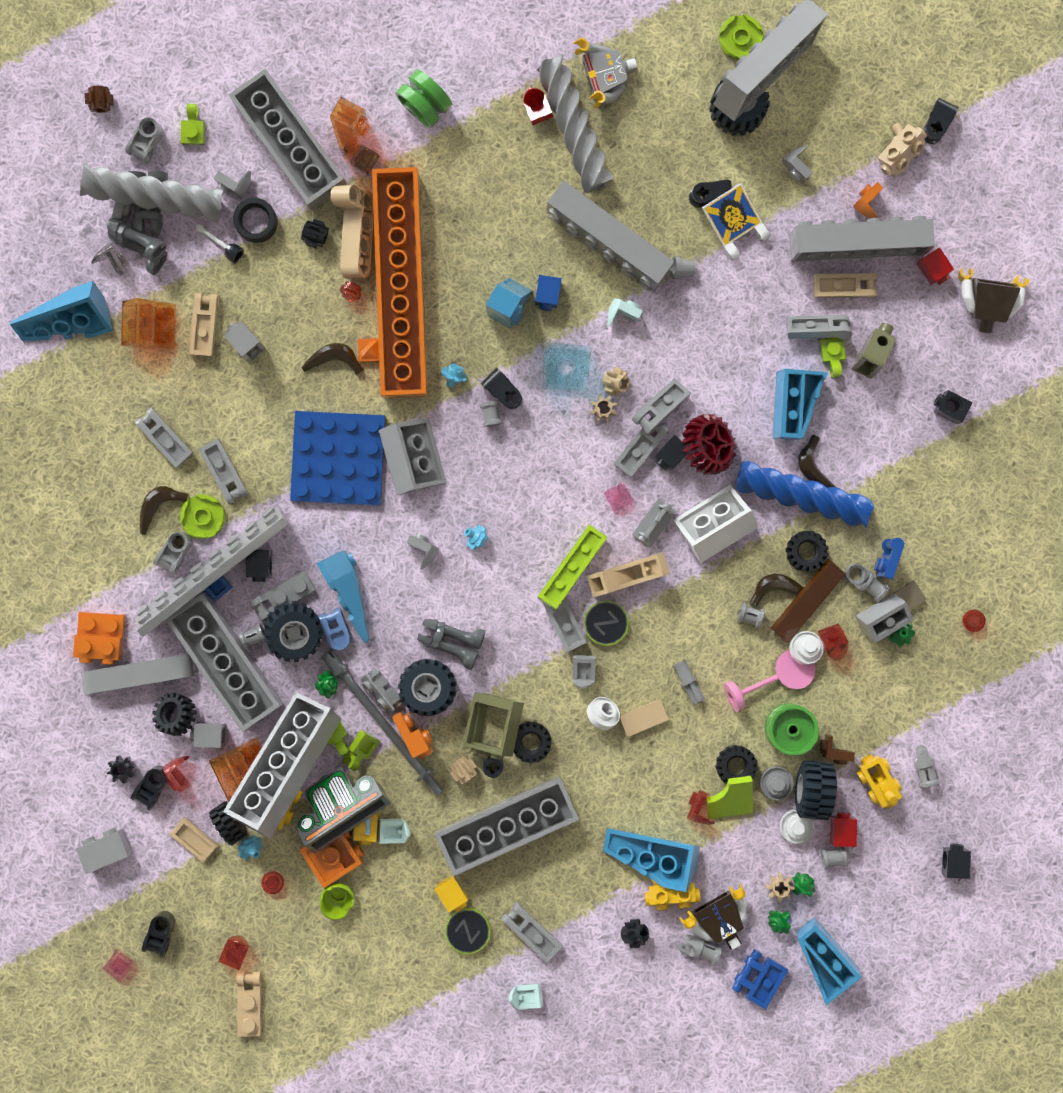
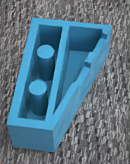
(507, 302)
(794, 401)
(828, 961)

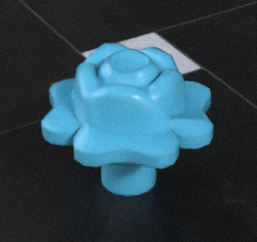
(454, 375)
(476, 537)
(250, 847)

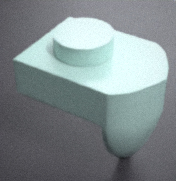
(627, 309)
(393, 831)
(526, 996)

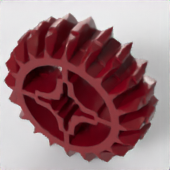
(709, 444)

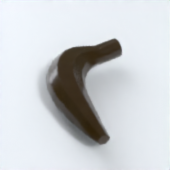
(330, 352)
(808, 466)
(154, 500)
(774, 582)

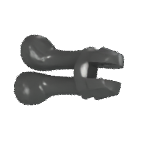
(154, 214)
(126, 237)
(471, 638)

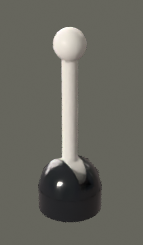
(232, 251)

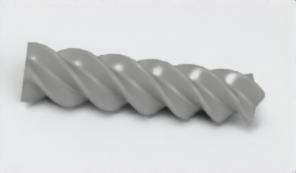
(572, 122)
(150, 192)

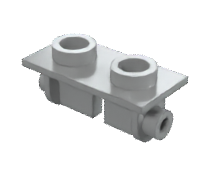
(654, 522)
(374, 685)

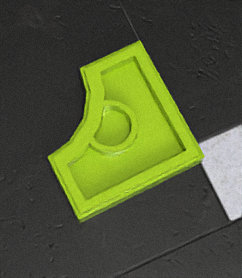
(733, 799)

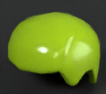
(336, 908)

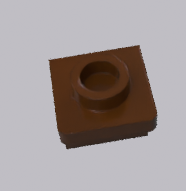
(837, 755)

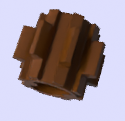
(99, 99)

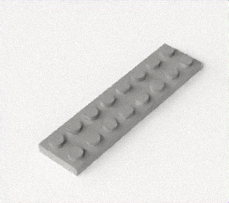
(208, 572)

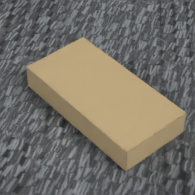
(643, 717)
(194, 839)

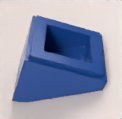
(218, 588)

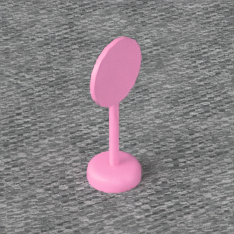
(787, 672)

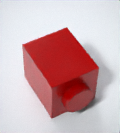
(935, 267)
(843, 830)

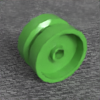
(423, 98)
(778, 725)

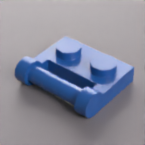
(888, 563)

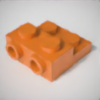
(99, 637)
(417, 740)
(334, 859)

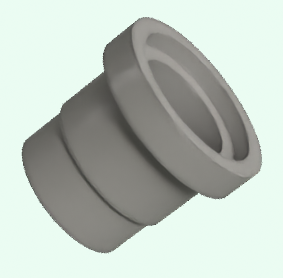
(682, 268)

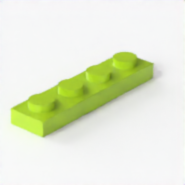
(572, 567)

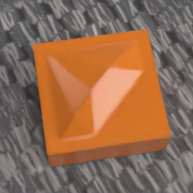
(368, 350)

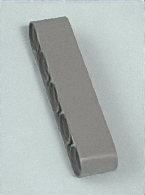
(137, 674)

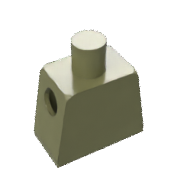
(875, 351)

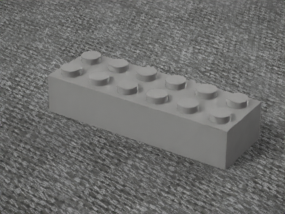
(769, 58)
(287, 139)
(608, 236)
(861, 239)
(224, 661)
(282, 765)
(506, 825)

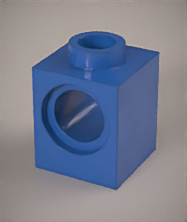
(547, 292)

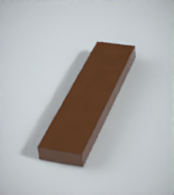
(808, 601)

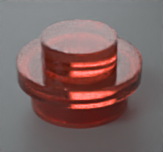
(350, 291)
(973, 620)
(272, 882)

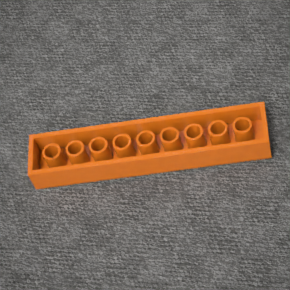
(399, 282)

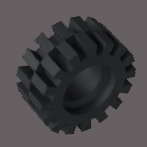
(820, 550)
(164, 711)
(544, 747)
(732, 752)
(226, 826)

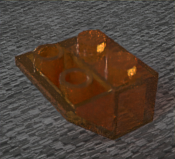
(349, 125)
(148, 324)
(233, 765)

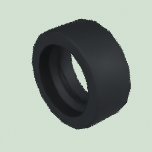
(253, 203)

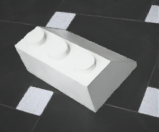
(716, 523)

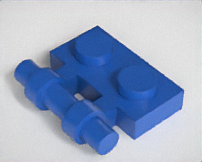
(766, 982)

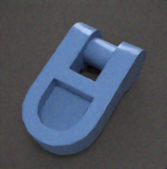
(339, 637)

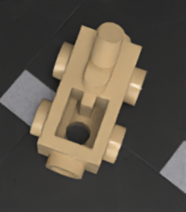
(903, 148)

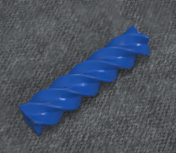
(808, 495)

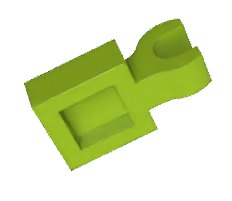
(192, 130)
(833, 352)
(337, 739)
(361, 748)

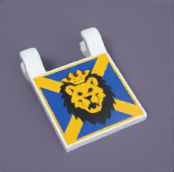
(732, 217)

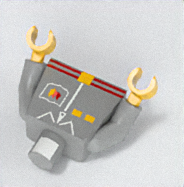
(604, 71)

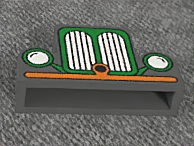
(339, 807)

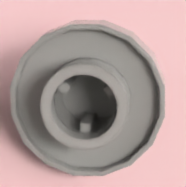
(776, 783)

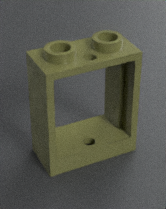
(476, 722)

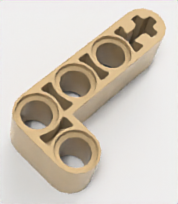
(356, 230)

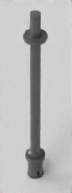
(341, 671)

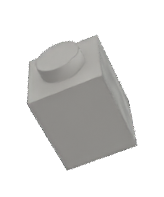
(208, 735)

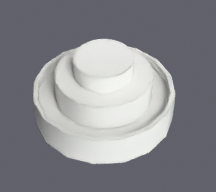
(806, 648)
(603, 713)
(795, 828)

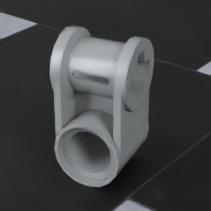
(144, 141)
(170, 555)

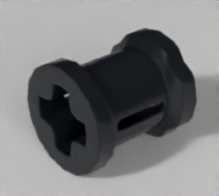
(487, 770)

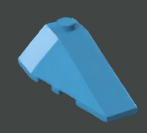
(72, 312)
(343, 578)
(662, 860)

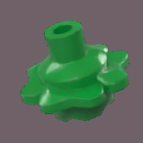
(902, 635)
(327, 684)
(803, 884)
(779, 922)

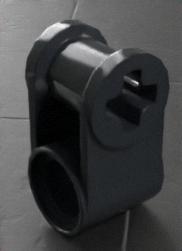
(940, 119)
(711, 191)
(500, 386)
(148, 789)
(157, 937)

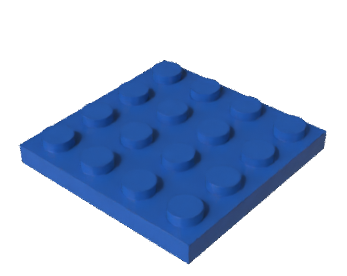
(337, 458)

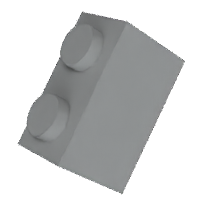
(244, 341)
(884, 618)
(103, 851)

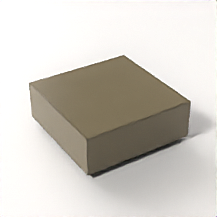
(911, 595)

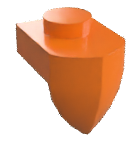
(868, 195)

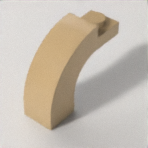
(628, 574)

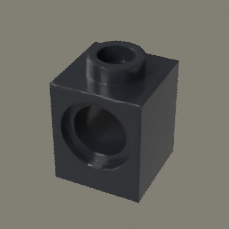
(961, 406)
(671, 454)
(259, 565)
(956, 861)

